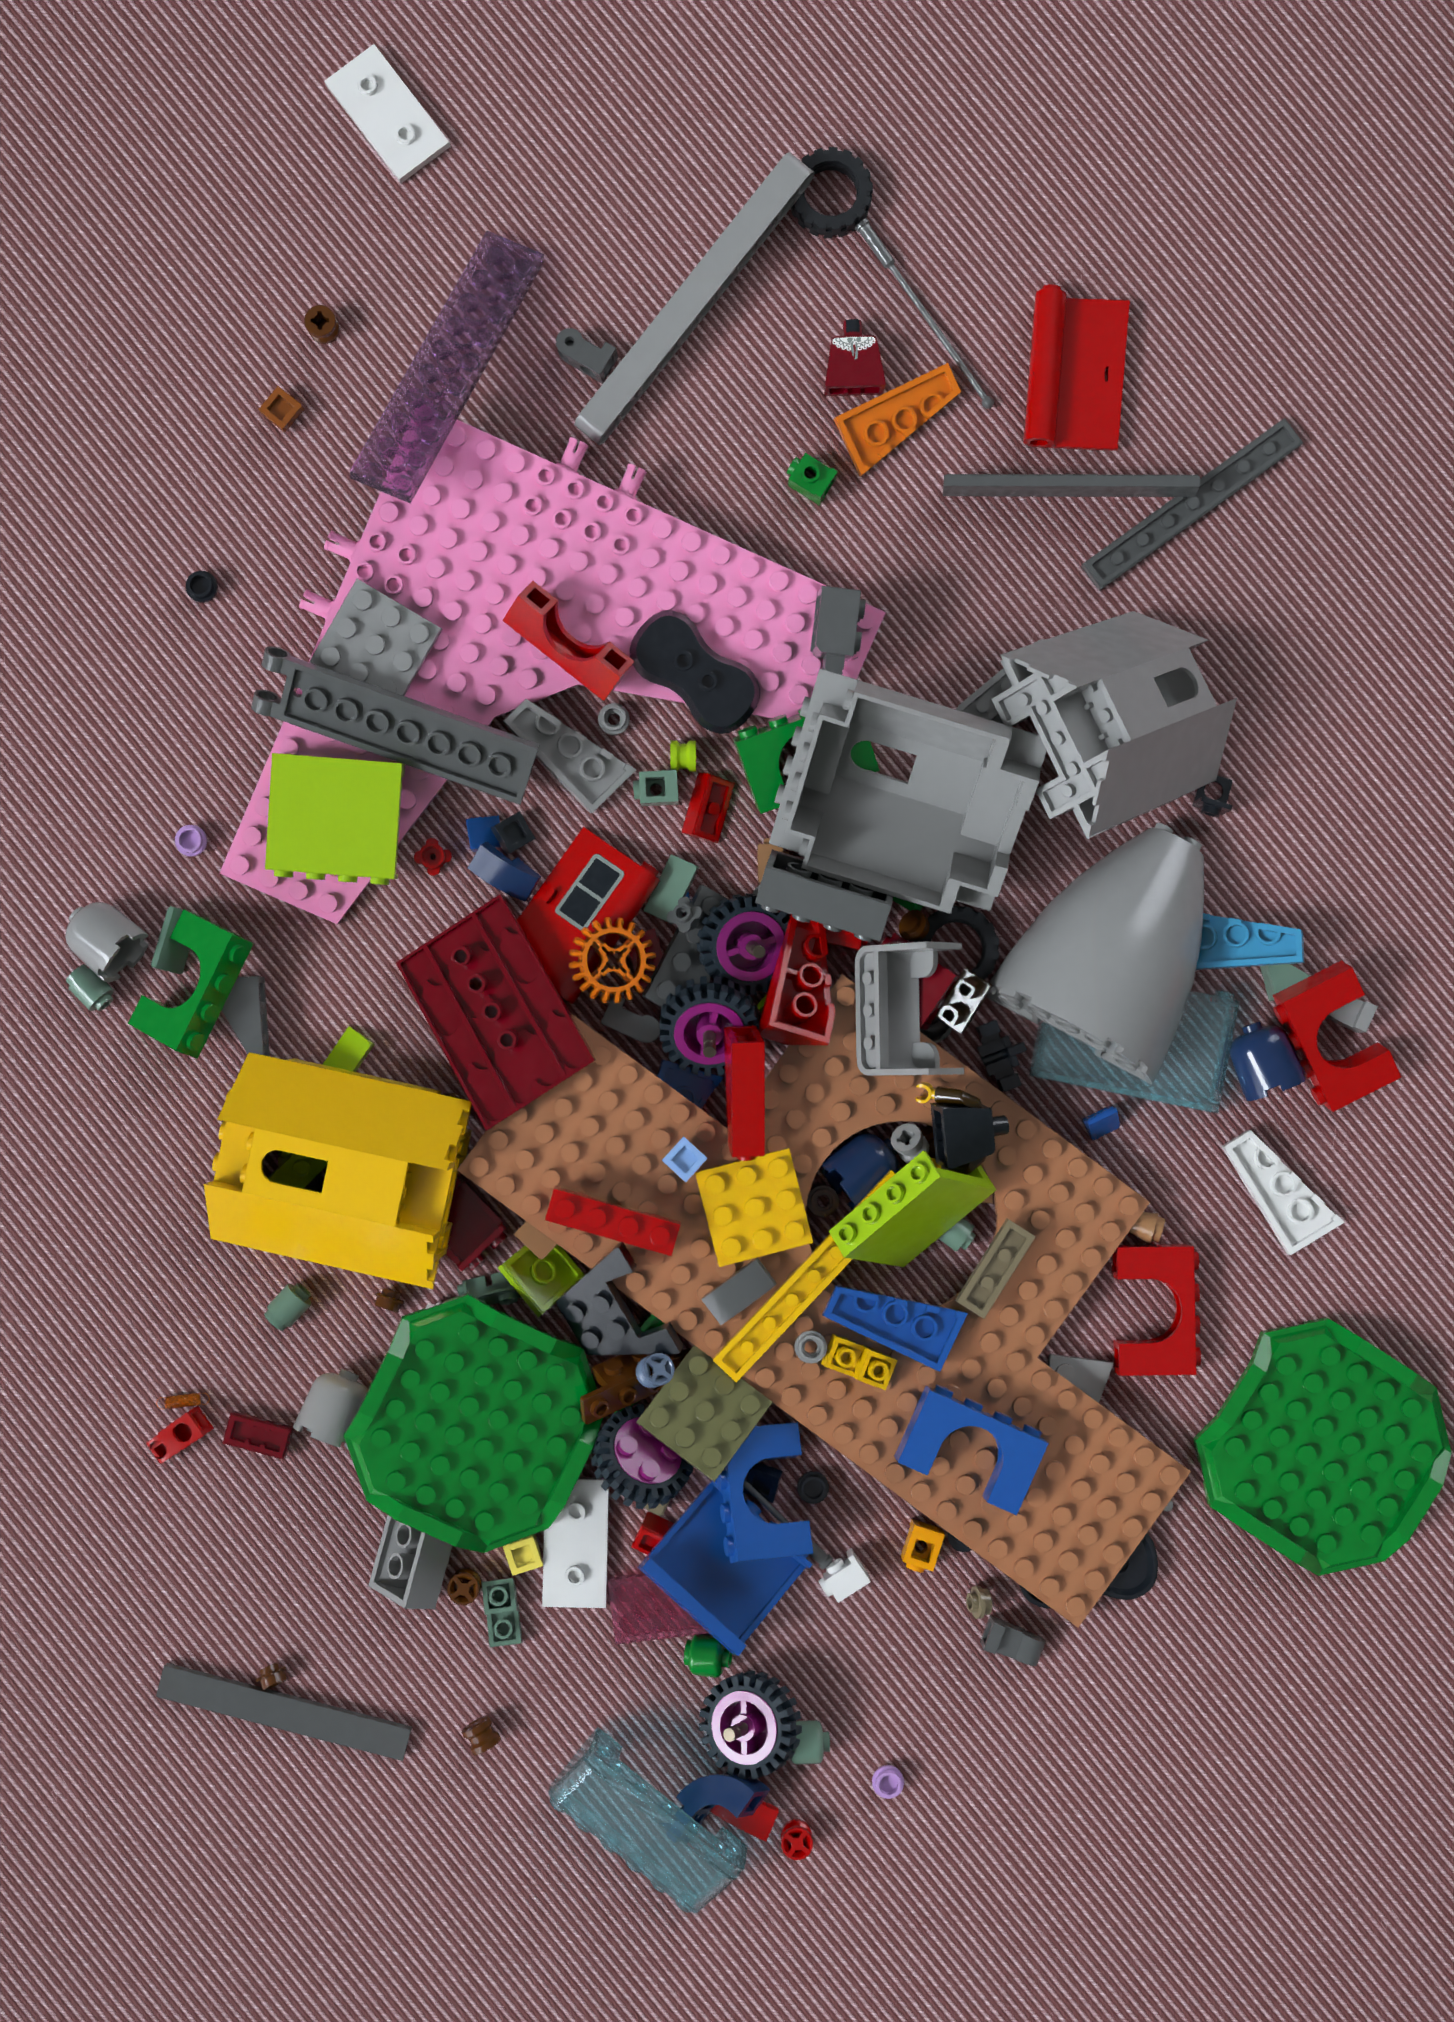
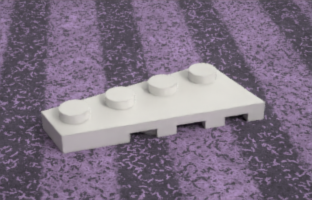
(1282, 1197)

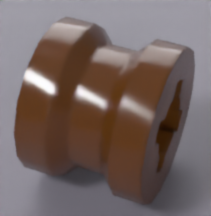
(327, 329)
(459, 1591)
(481, 1735)

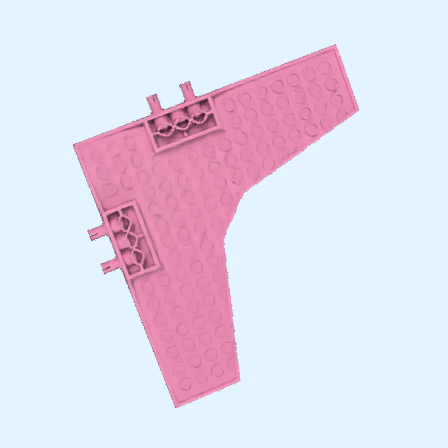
(473, 543)

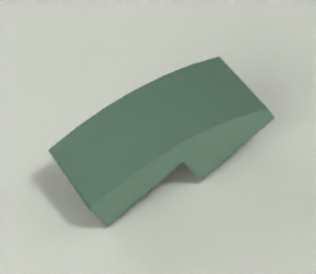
(502, 1612)

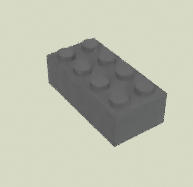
(822, 898)

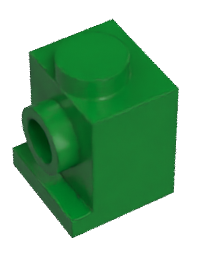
(815, 488)

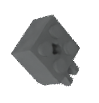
(836, 626)

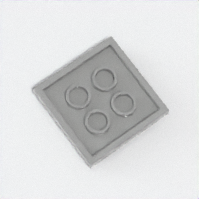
(376, 640)

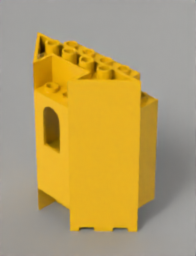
(385, 1179)

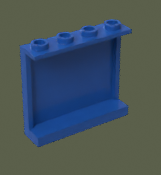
(698, 1575)

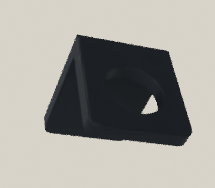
(1214, 807)

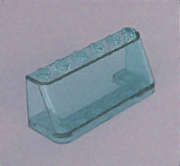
(645, 1826)

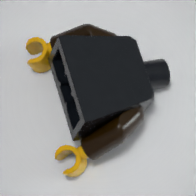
(961, 1128)

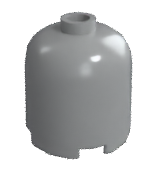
(105, 939)
(331, 1406)

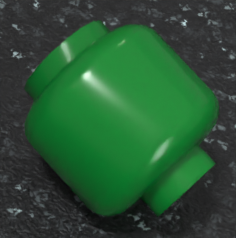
(706, 1656)

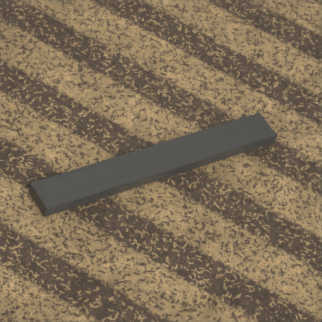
(1070, 485)
(1184, 511)
(284, 1711)

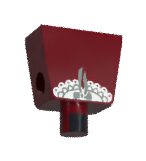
(854, 363)

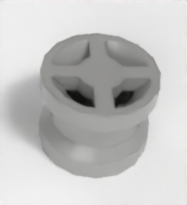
(917, 1141)

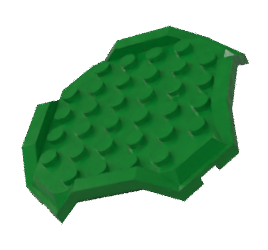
(473, 1426)
(1325, 1448)

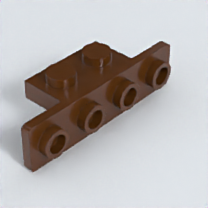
(618, 1385)

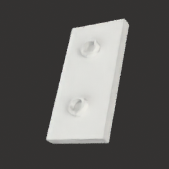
(387, 113)
(578, 1549)

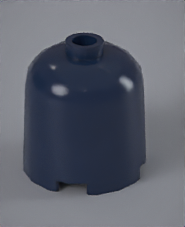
(1265, 1060)
(860, 1166)

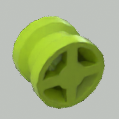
(683, 755)

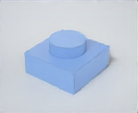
(684, 1159)

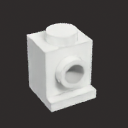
(844, 1577)

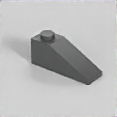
(248, 1014)

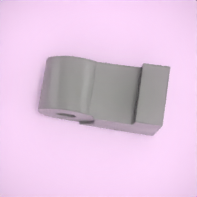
(1354, 1015)

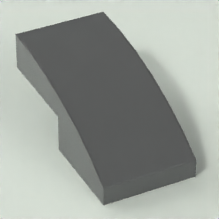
(739, 1291)

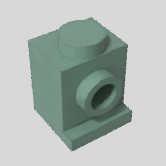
(666, 779)

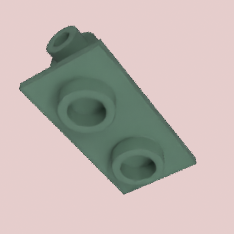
(500, 1291)

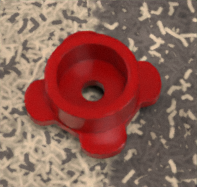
(432, 847)

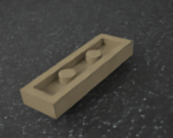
(995, 1268)

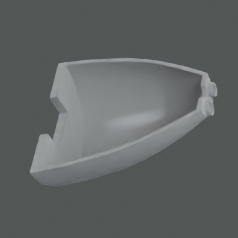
(1115, 952)

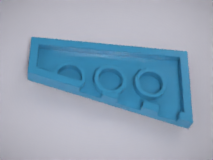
(1247, 944)

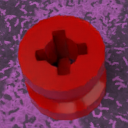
(798, 1846)

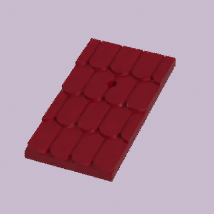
(510, 1034)

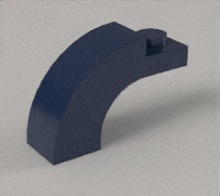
(731, 1792)

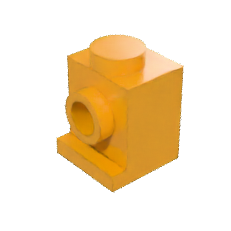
(926, 1558)

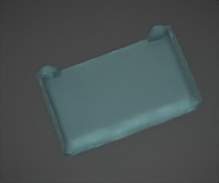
(1189, 1075)

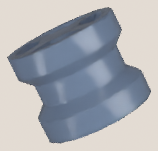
(661, 1366)

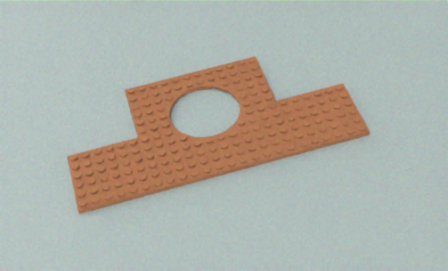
(1098, 1476)

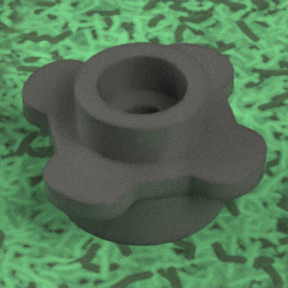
(688, 922)

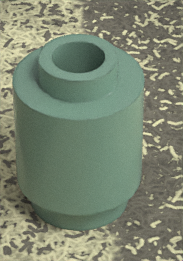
(90, 989)
(959, 1235)
(288, 1306)

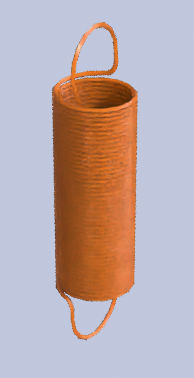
(182, 1400)

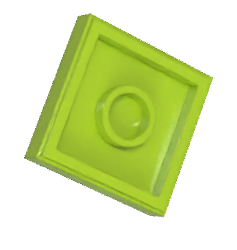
(541, 1280)

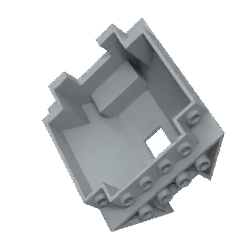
(1118, 717)
(918, 839)

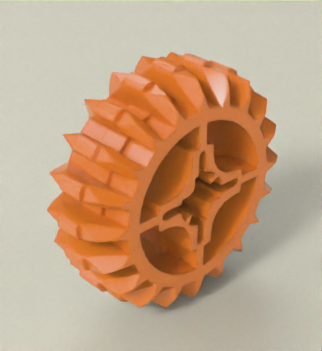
(601, 949)

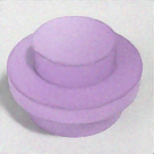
(191, 840)
(887, 1781)

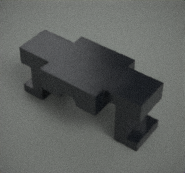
(999, 1055)

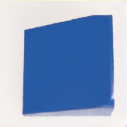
(480, 831)
(1102, 1122)

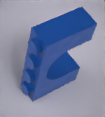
(941, 1414)
(746, 1534)

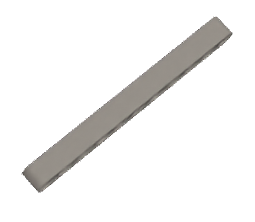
(694, 298)

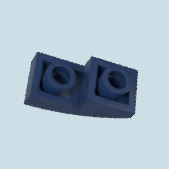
(504, 874)

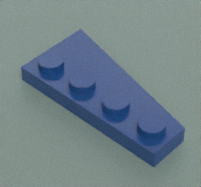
(903, 1325)

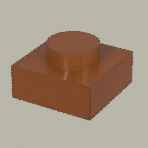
(281, 409)

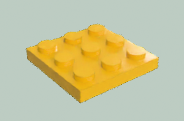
(754, 1207)

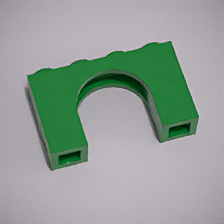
(760, 755)
(221, 960)

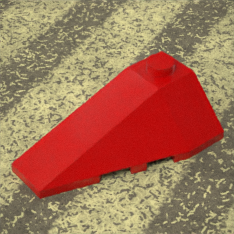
(799, 994)

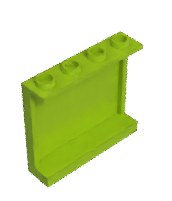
(334, 818)
(910, 1212)

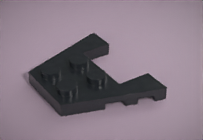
(602, 1317)

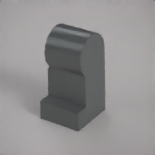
(585, 355)
(641, 1028)
(1012, 1641)

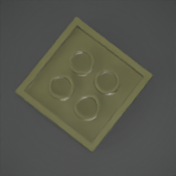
(704, 1413)

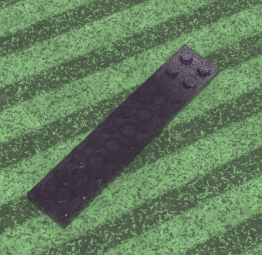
(447, 367)

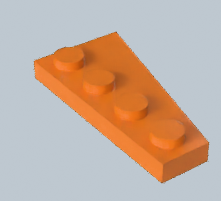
(889, 419)

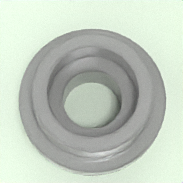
(609, 710)
(817, 1354)

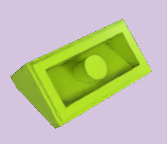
(349, 1051)

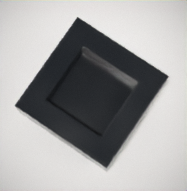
(512, 833)
(764, 1480)

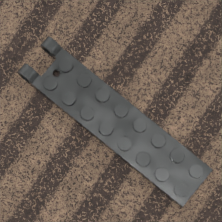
(397, 727)

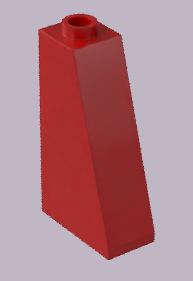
(745, 1091)

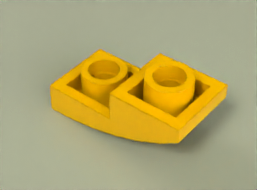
(859, 1362)

